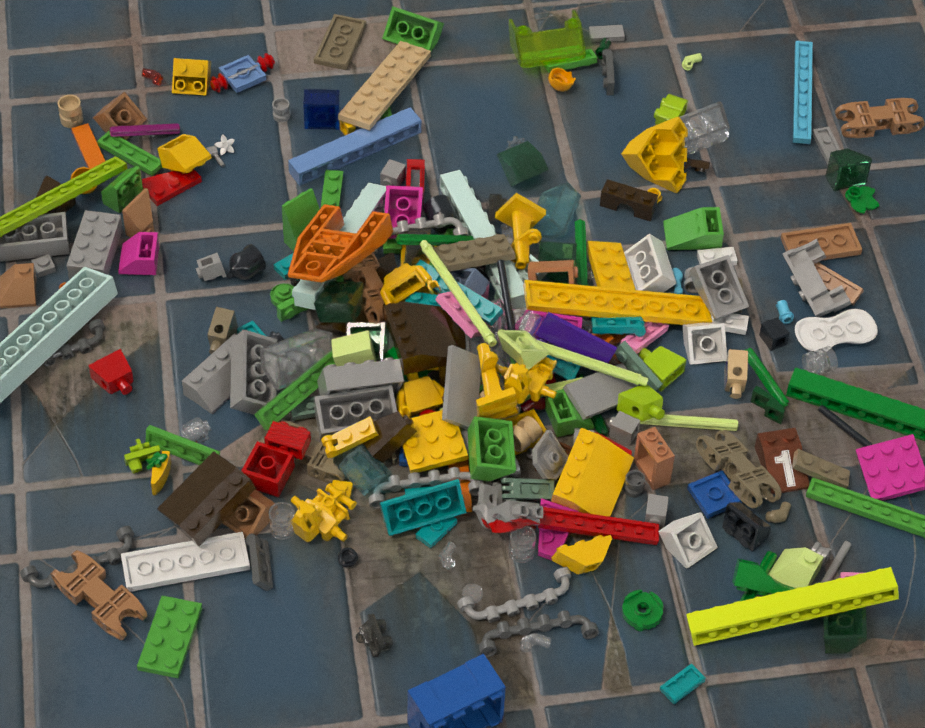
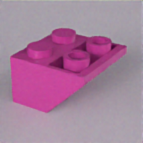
(140, 254)

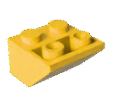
(191, 76)
(183, 154)

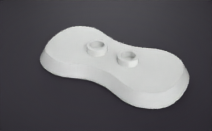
(850, 326)

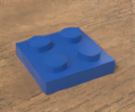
(712, 494)

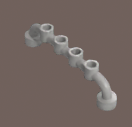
(438, 222)
(414, 481)
(512, 607)

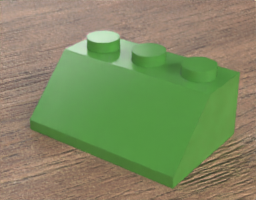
(412, 29)
(490, 448)

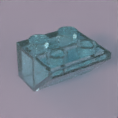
(364, 470)

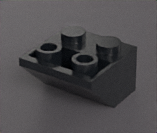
(745, 526)

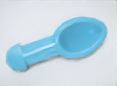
(678, 277)

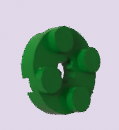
(640, 620)

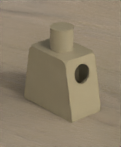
(221, 327)

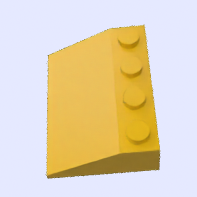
(592, 475)

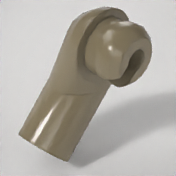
(779, 515)

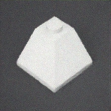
(705, 342)
(688, 539)

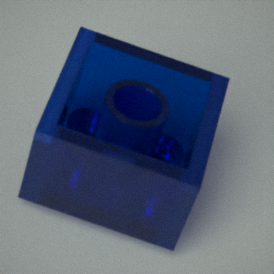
(321, 109)

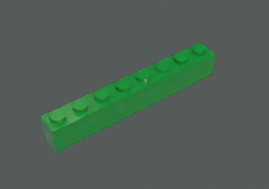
(857, 403)

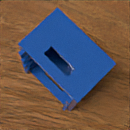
(459, 699)

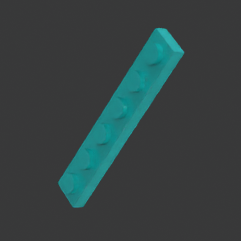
(486, 309)

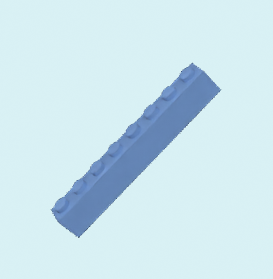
(354, 146)

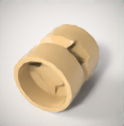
(70, 111)
(525, 432)

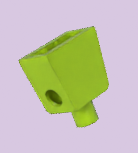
(663, 364)
(641, 403)

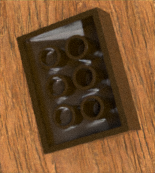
(418, 335)
(207, 498)

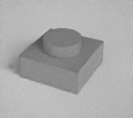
(43, 265)

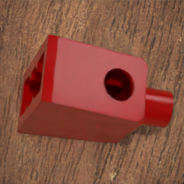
(112, 373)

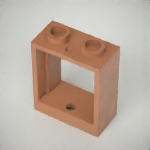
(553, 266)
(654, 459)

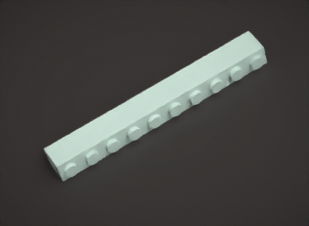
(370, 199)
(472, 216)

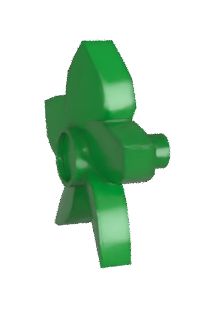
(156, 460)

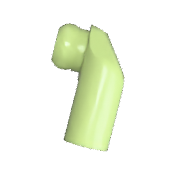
(688, 61)

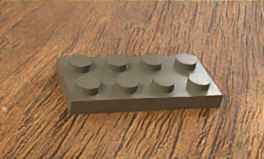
(475, 252)

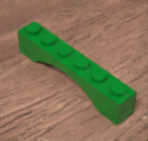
(752, 576)

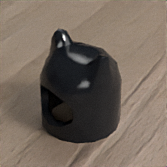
(440, 205)
(246, 263)

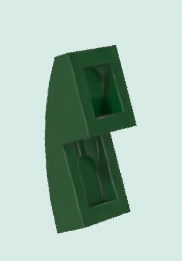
(772, 407)

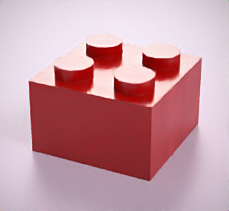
(269, 468)

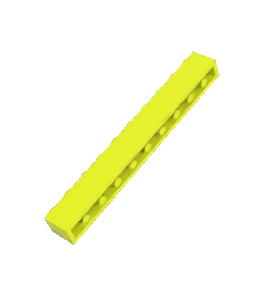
(792, 606)

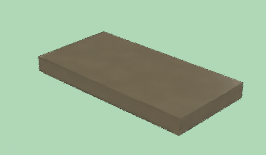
(340, 42)

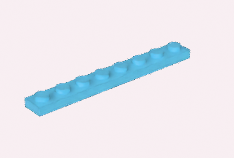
(802, 92)

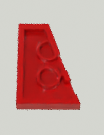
(169, 184)

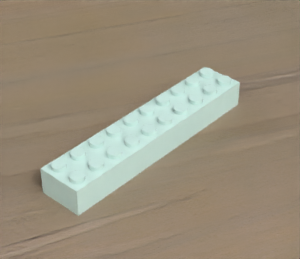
(52, 326)

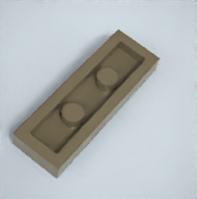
(820, 469)

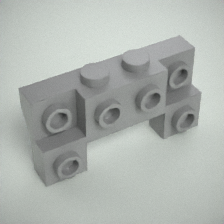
(801, 263)

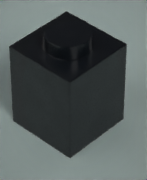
(774, 333)

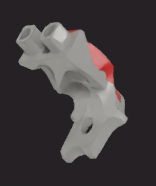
(504, 516)

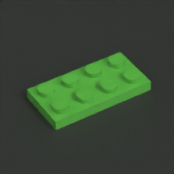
(169, 637)

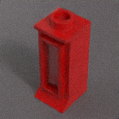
(415, 173)

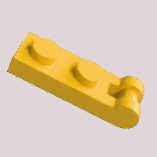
(349, 437)

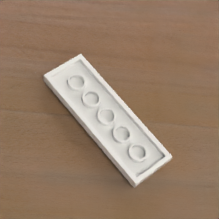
(185, 562)

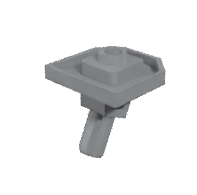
(548, 456)

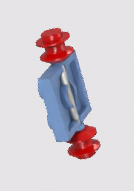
(242, 73)

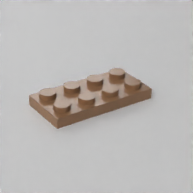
(834, 240)

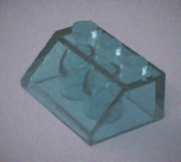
(560, 207)

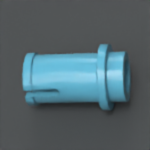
(786, 316)

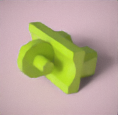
(139, 453)

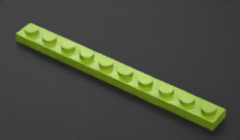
(61, 194)

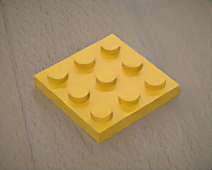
(434, 443)

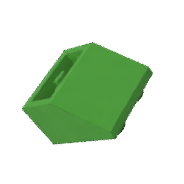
(123, 189)
(564, 415)

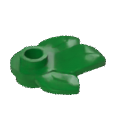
(861, 198)

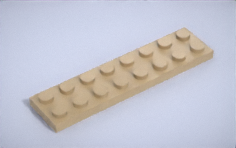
(384, 85)

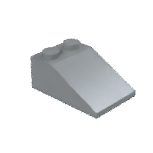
(719, 287)

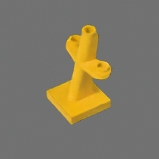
(521, 216)
(496, 403)

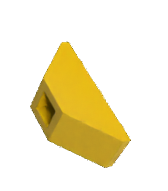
(583, 555)

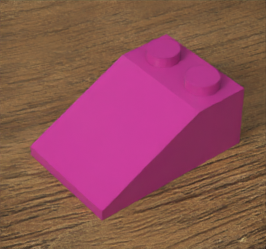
(403, 204)

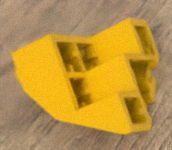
(660, 154)

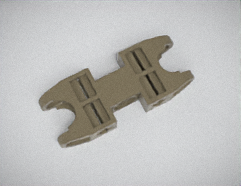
(318, 462)
(744, 476)

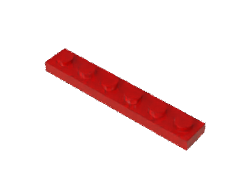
(599, 525)

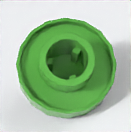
(281, 293)

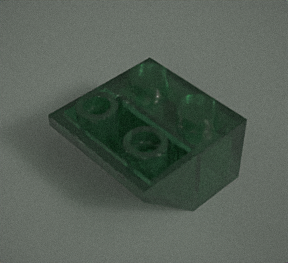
(339, 302)

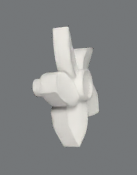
(225, 145)

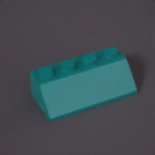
(423, 507)

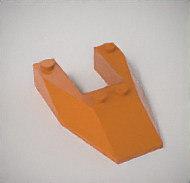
(327, 252)

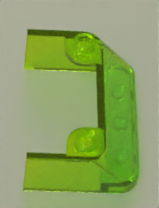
(548, 46)

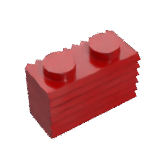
(289, 438)

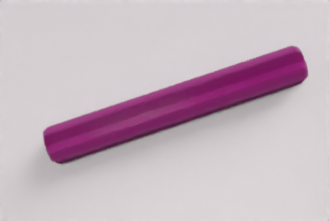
(142, 130)

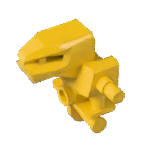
(529, 381)
(322, 514)

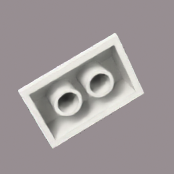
(650, 265)

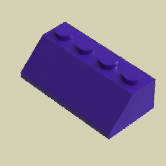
(572, 338)

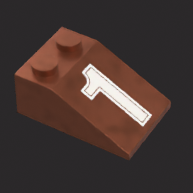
(776, 455)

